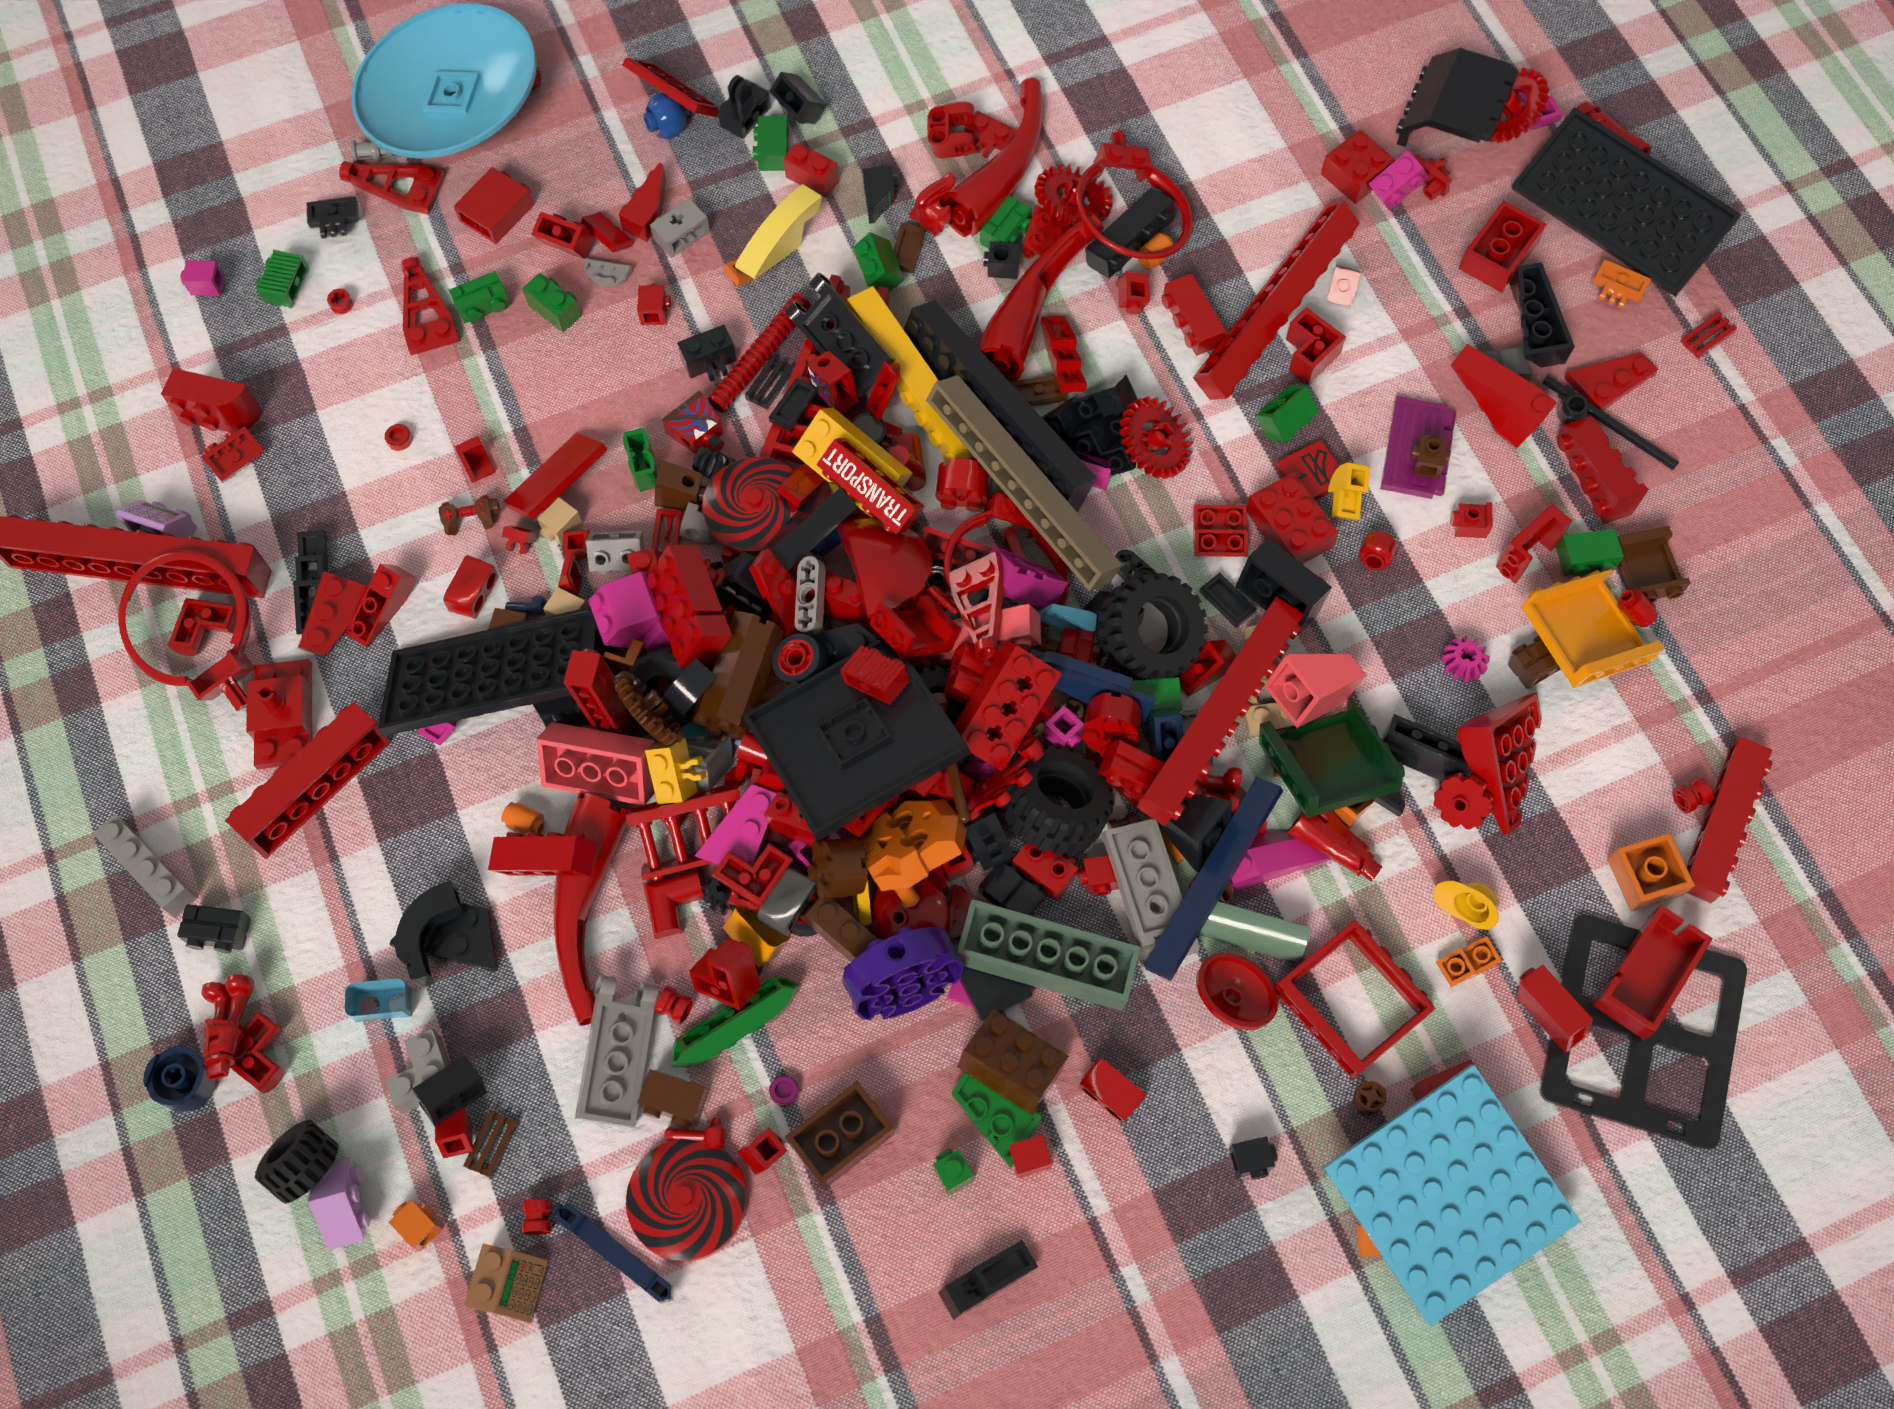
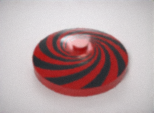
(744, 504)
(686, 1200)

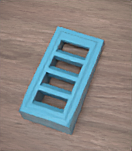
(1068, 617)

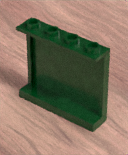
(1332, 761)

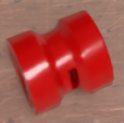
(1690, 796)
(674, 1004)
(537, 1217)

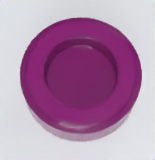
(784, 1091)

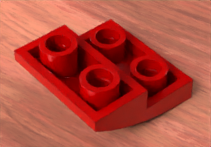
(1220, 530)

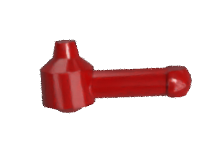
(712, 1135)

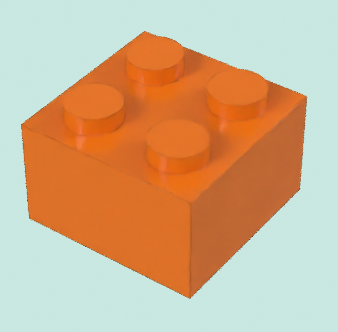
(1650, 872)

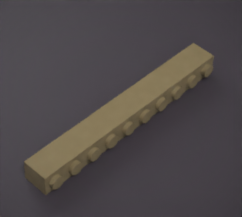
(1024, 483)

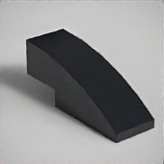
(987, 1279)

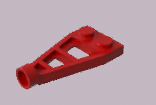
(422, 191)
(430, 334)
(969, 579)

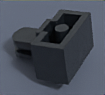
(743, 106)

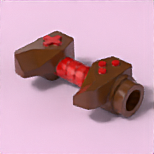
(484, 508)

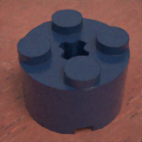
(167, 1068)

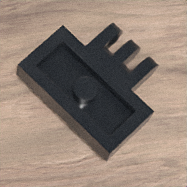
(332, 215)

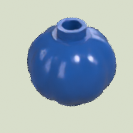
(666, 116)

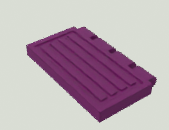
(1408, 422)

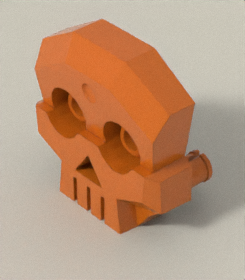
(910, 844)

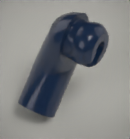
(530, 608)

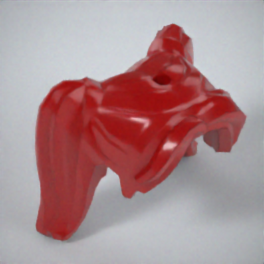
(928, 208)

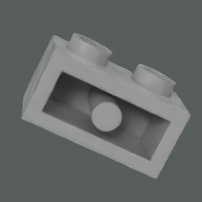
(609, 550)

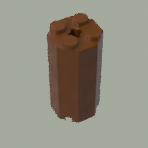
(741, 675)

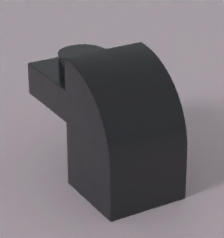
(689, 687)

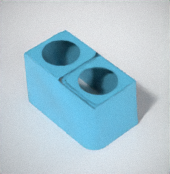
(360, 990)

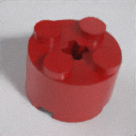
(962, 485)
(1111, 719)

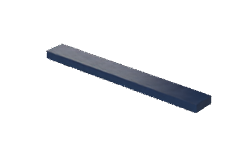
(1213, 879)

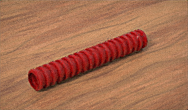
(755, 356)

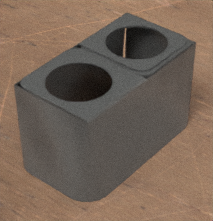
(787, 901)

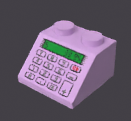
(156, 519)

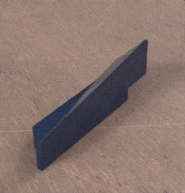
(1087, 681)

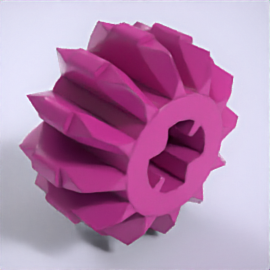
(1465, 659)

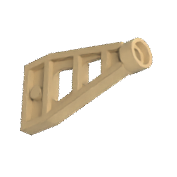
(1266, 712)

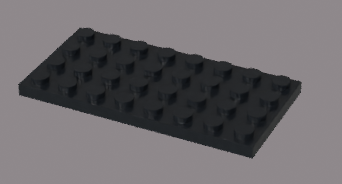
(1626, 202)
(483, 671)

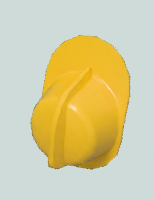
(1471, 902)

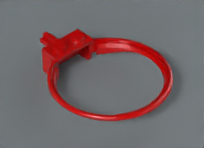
(1138, 159)
(1003, 508)
(225, 673)

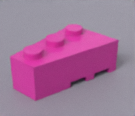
(1029, 581)
(741, 829)

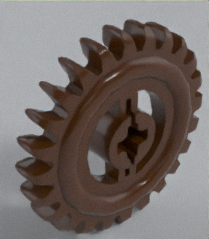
(648, 709)

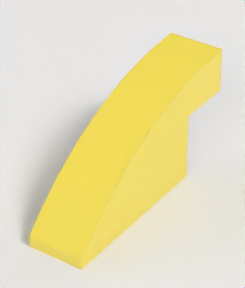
(780, 232)

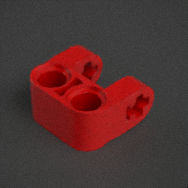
(941, 133)

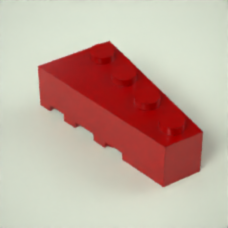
(1600, 470)

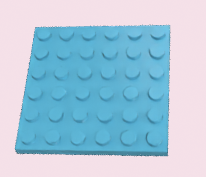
(1451, 1195)

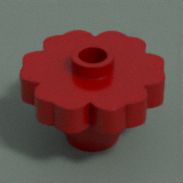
(1463, 801)

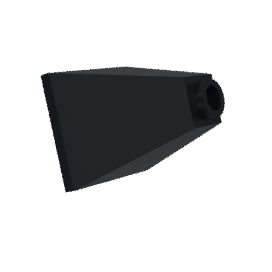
(1198, 828)

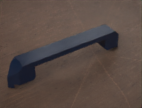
(614, 1253)

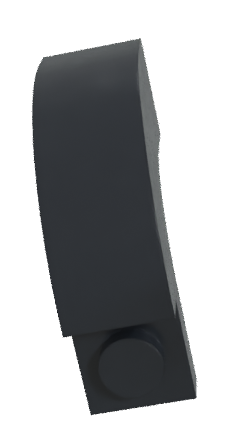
(417, 924)

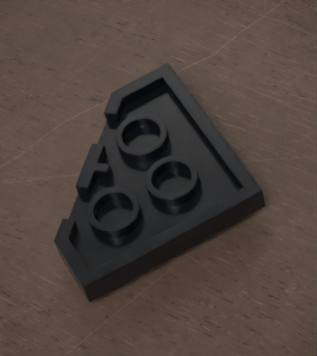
(844, 641)

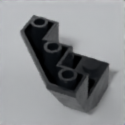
(1092, 423)

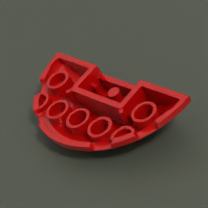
(885, 564)

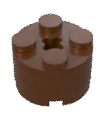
(838, 868)

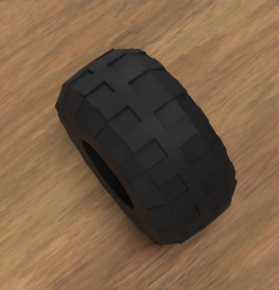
(660, 663)

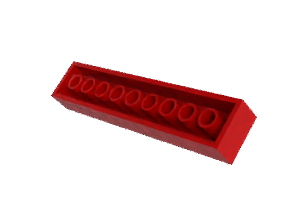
(120, 553)

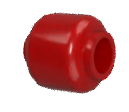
(1377, 550)

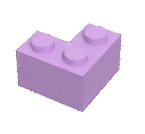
(337, 1205)

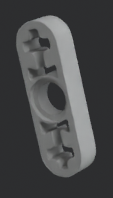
(816, 606)

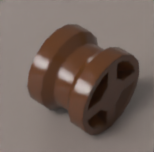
(1373, 1092)

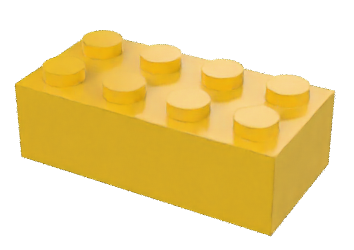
(832, 425)

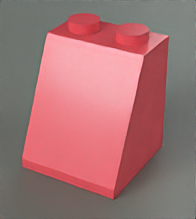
(1313, 684)

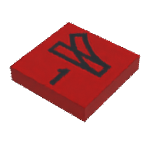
(1312, 466)

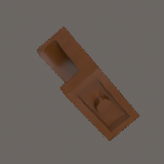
(1650, 564)

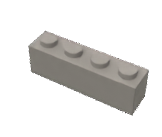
(144, 865)

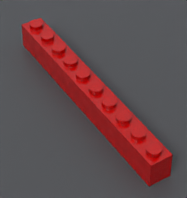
(1276, 301)
(1219, 713)

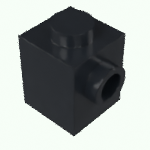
(1253, 1158)

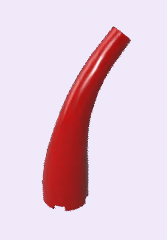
(987, 188)
(1013, 324)
(576, 894)

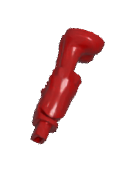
(224, 1030)

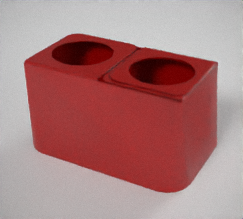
(470, 587)
(1112, 1090)

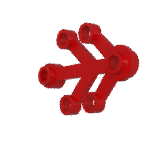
(984, 789)

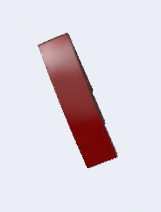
(1062, 354)

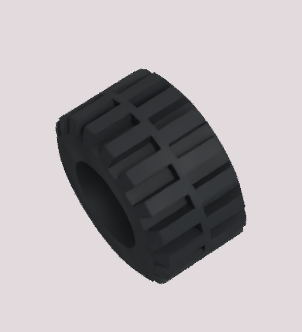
(296, 1161)

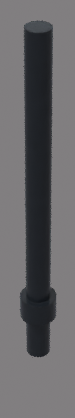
(1614, 425)

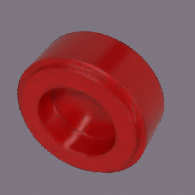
(398, 437)

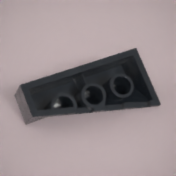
(1543, 326)

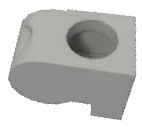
(694, 525)

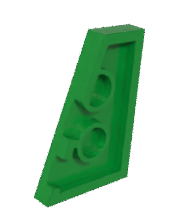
(994, 1116)

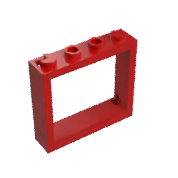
(1318, 1026)

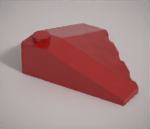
(1498, 752)

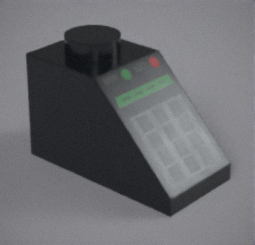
(879, 190)

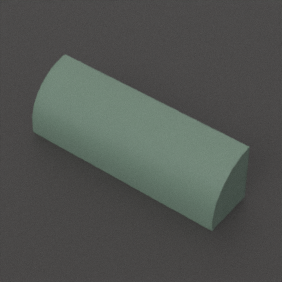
(1257, 932)

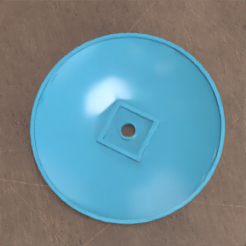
(415, 67)

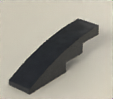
(310, 565)

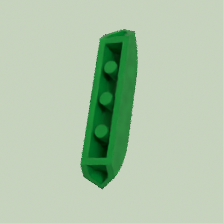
(730, 1024)

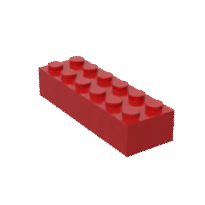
(308, 780)

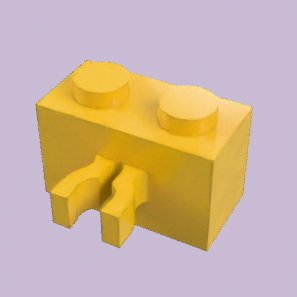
(673, 772)

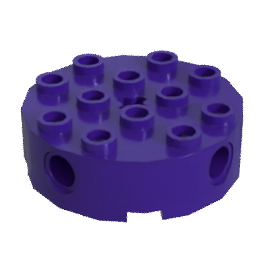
(902, 972)

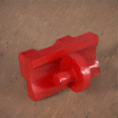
(1438, 177)

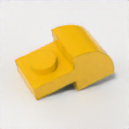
(1348, 485)

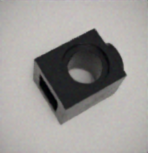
(1002, 251)

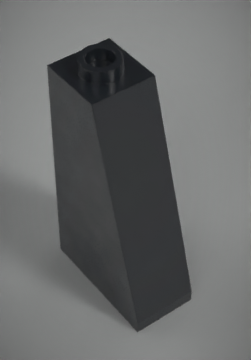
(810, 524)

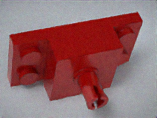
(279, 711)

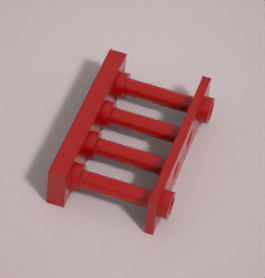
(697, 804)

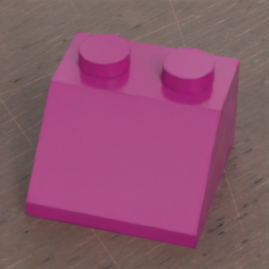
(624, 610)

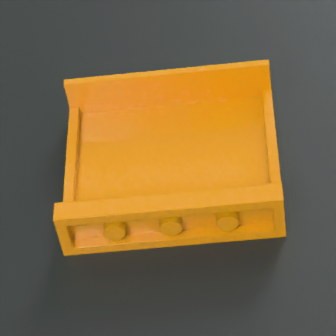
(1587, 629)

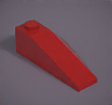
(1505, 397)

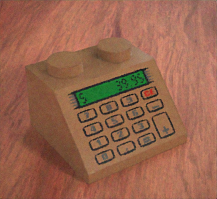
(506, 1283)

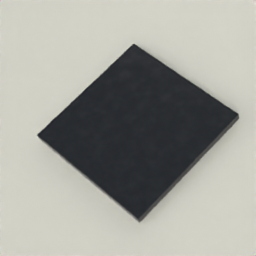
(850, 751)

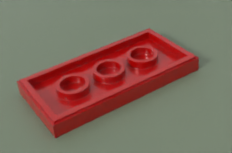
(671, 87)
(555, 475)

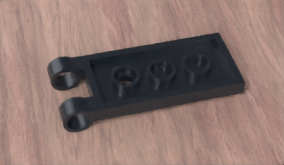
(849, 338)

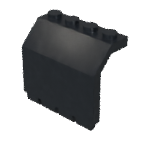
(1459, 96)

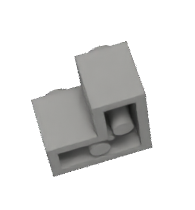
(427, 1058)

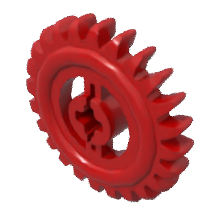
(1523, 114)
(1054, 179)
(1164, 433)

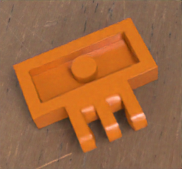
(1620, 283)

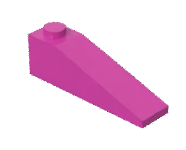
(1272, 857)

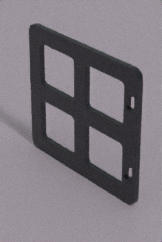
(1630, 1106)

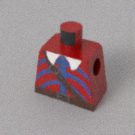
(826, 373)
(695, 424)

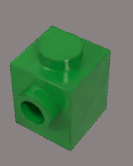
(952, 1171)

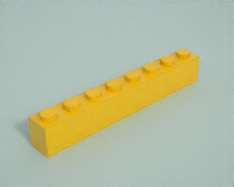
(915, 375)

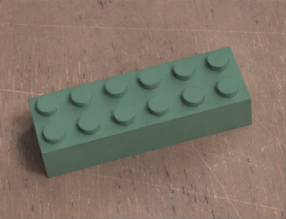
(1048, 955)

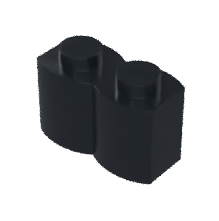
(1010, 891)

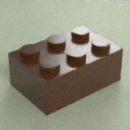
(1012, 1061)
(840, 1135)

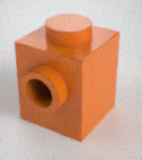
(415, 1224)

